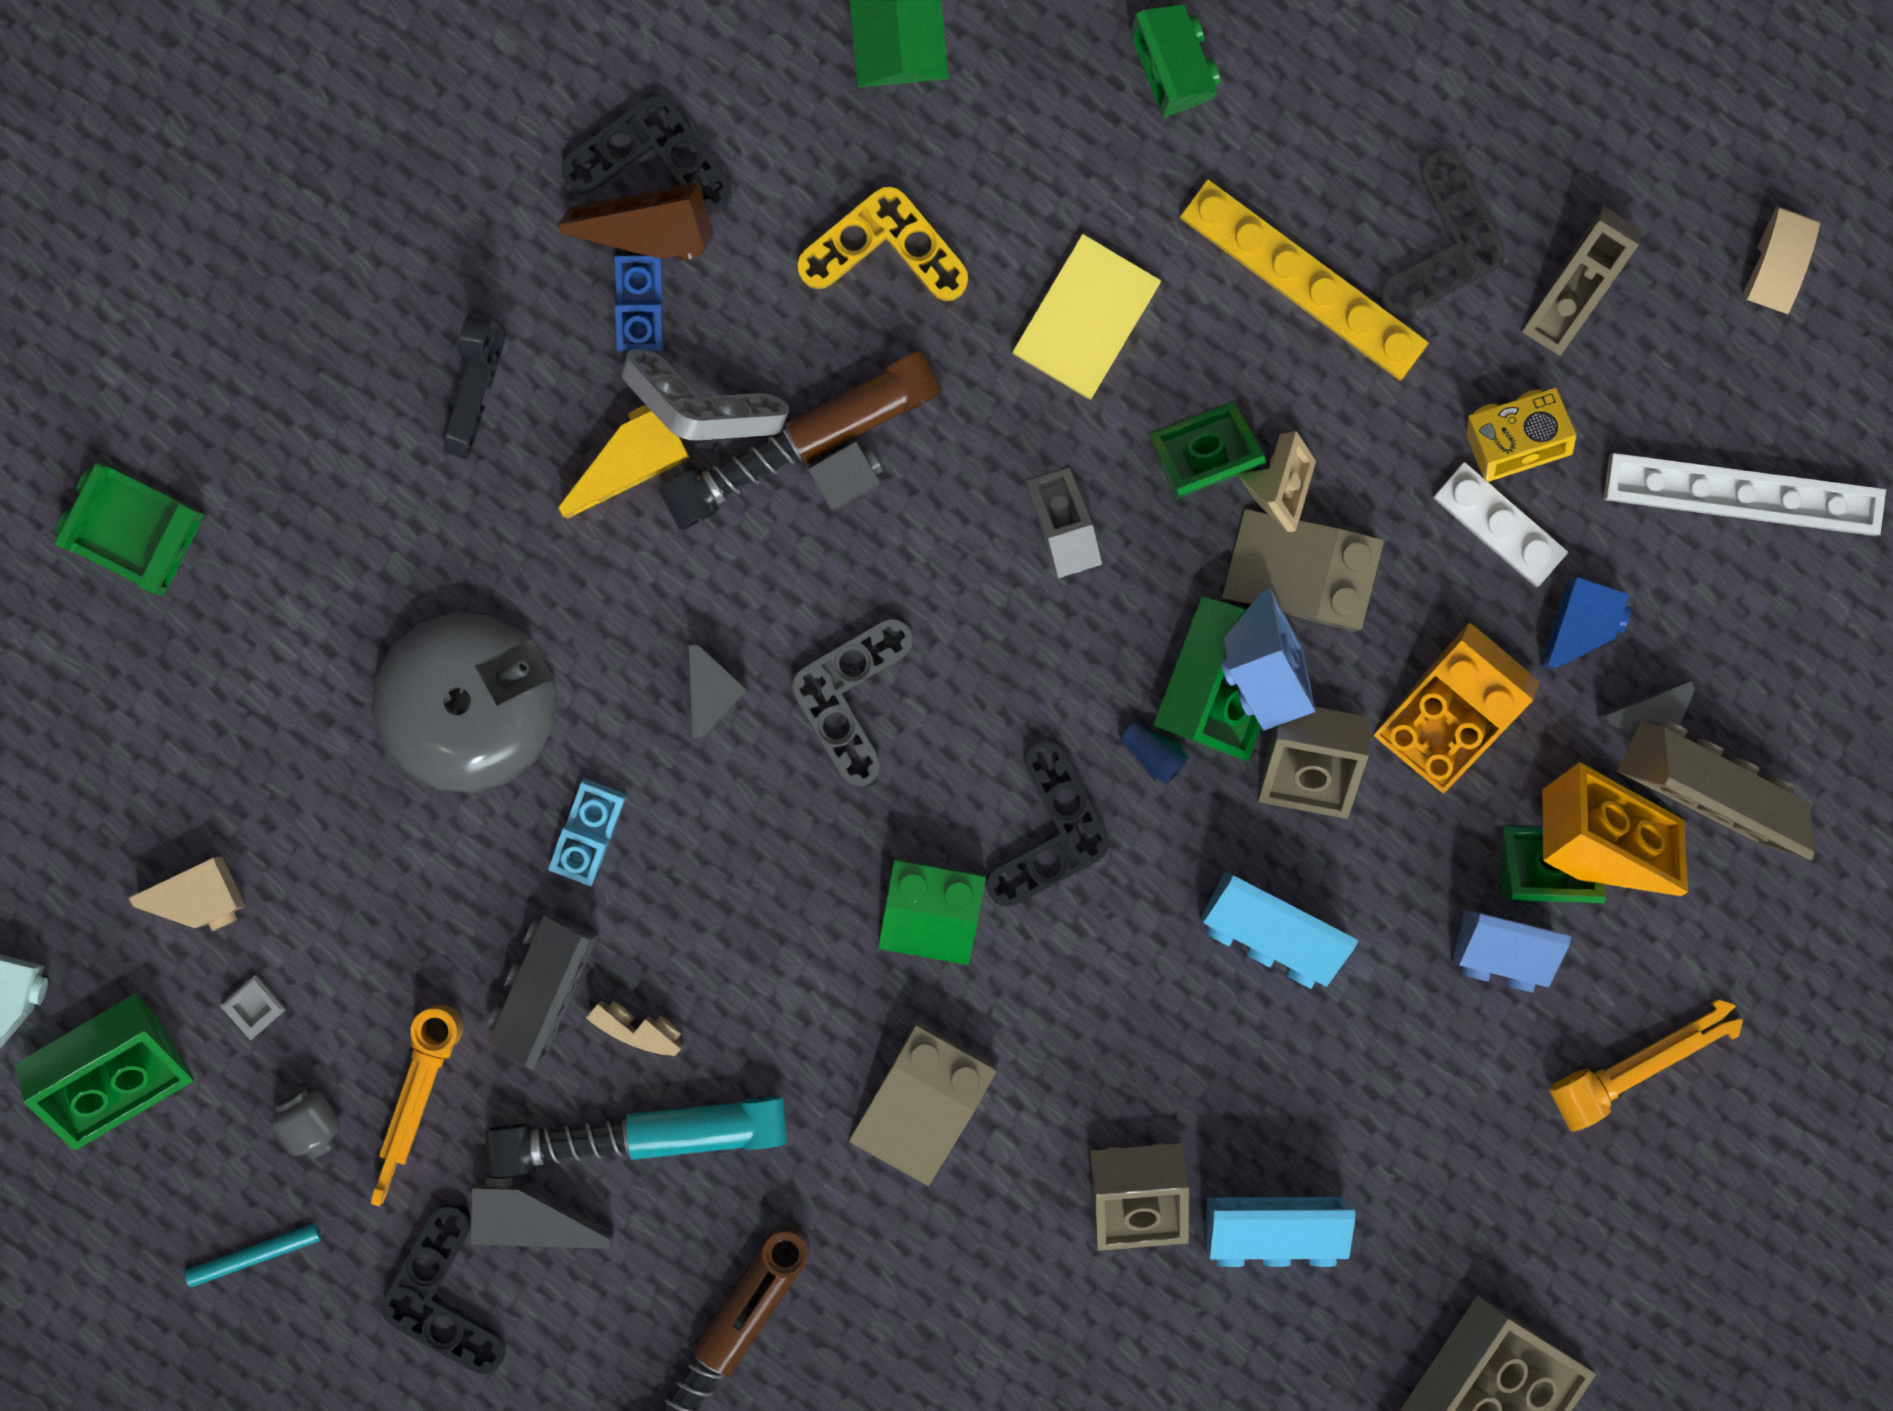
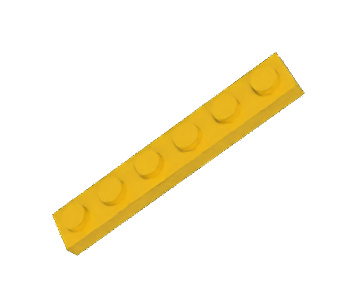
(1304, 280)

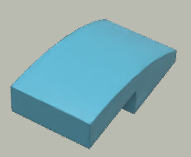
(587, 832)

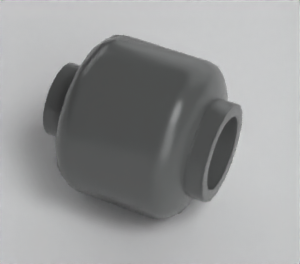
(305, 1122)

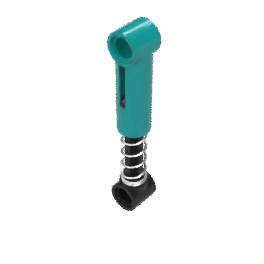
(642, 1135)

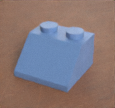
(1268, 664)
(1509, 949)

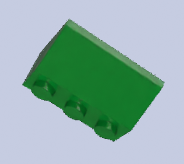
(1198, 697)
(102, 1073)

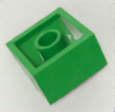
(1174, 59)
(932, 911)

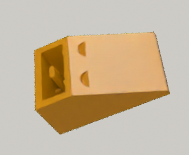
(1458, 708)

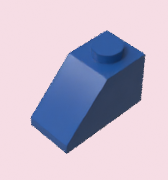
(1585, 621)

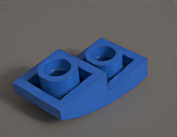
(638, 302)

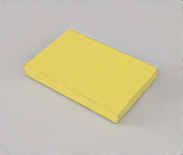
(1086, 317)

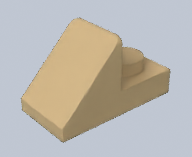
(1285, 485)

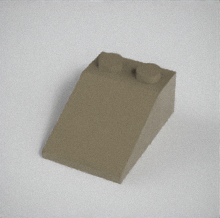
(1311, 571)
(923, 1103)

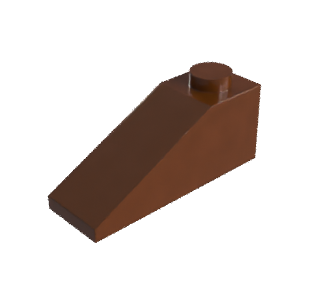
(647, 223)

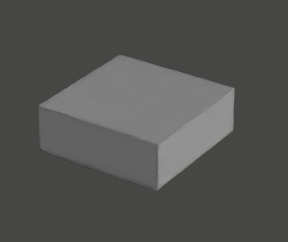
(253, 1007)

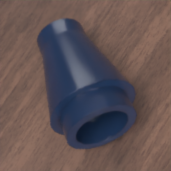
(1155, 752)

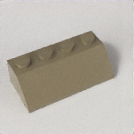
(1719, 788)

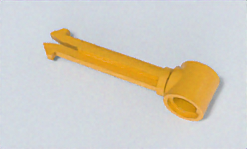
(426, 1060)
(1587, 1096)

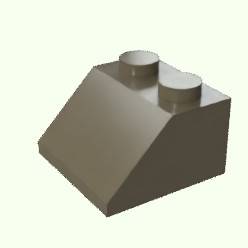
(1316, 762)
(1140, 1196)

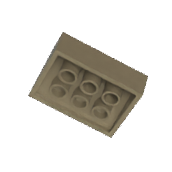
(1498, 1366)

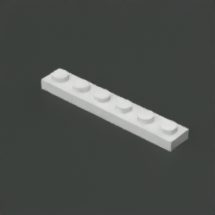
(1744, 494)

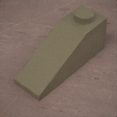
(1583, 280)

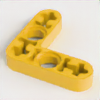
(878, 231)

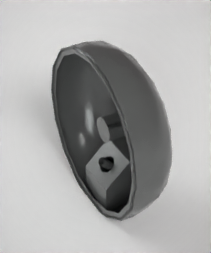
(464, 701)

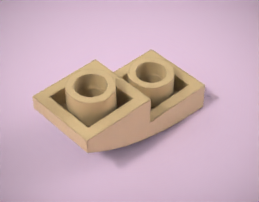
(1783, 261)
(651, 1035)

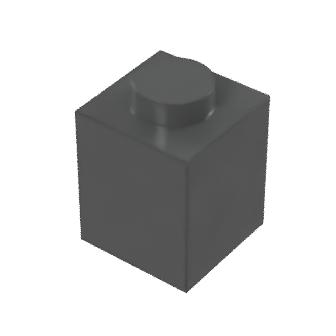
(846, 475)

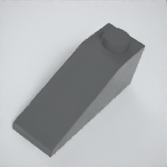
(524, 1217)

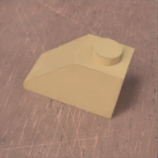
(195, 896)

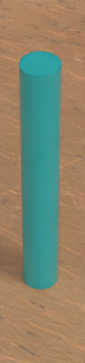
(252, 1255)

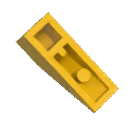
(631, 457)

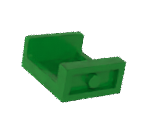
(128, 528)

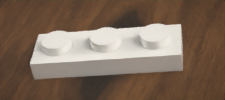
(1500, 524)

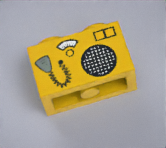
(1520, 434)

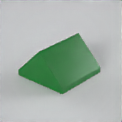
(898, 41)
(1206, 450)
(1532, 879)

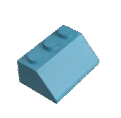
(1276, 932)
(1279, 1230)

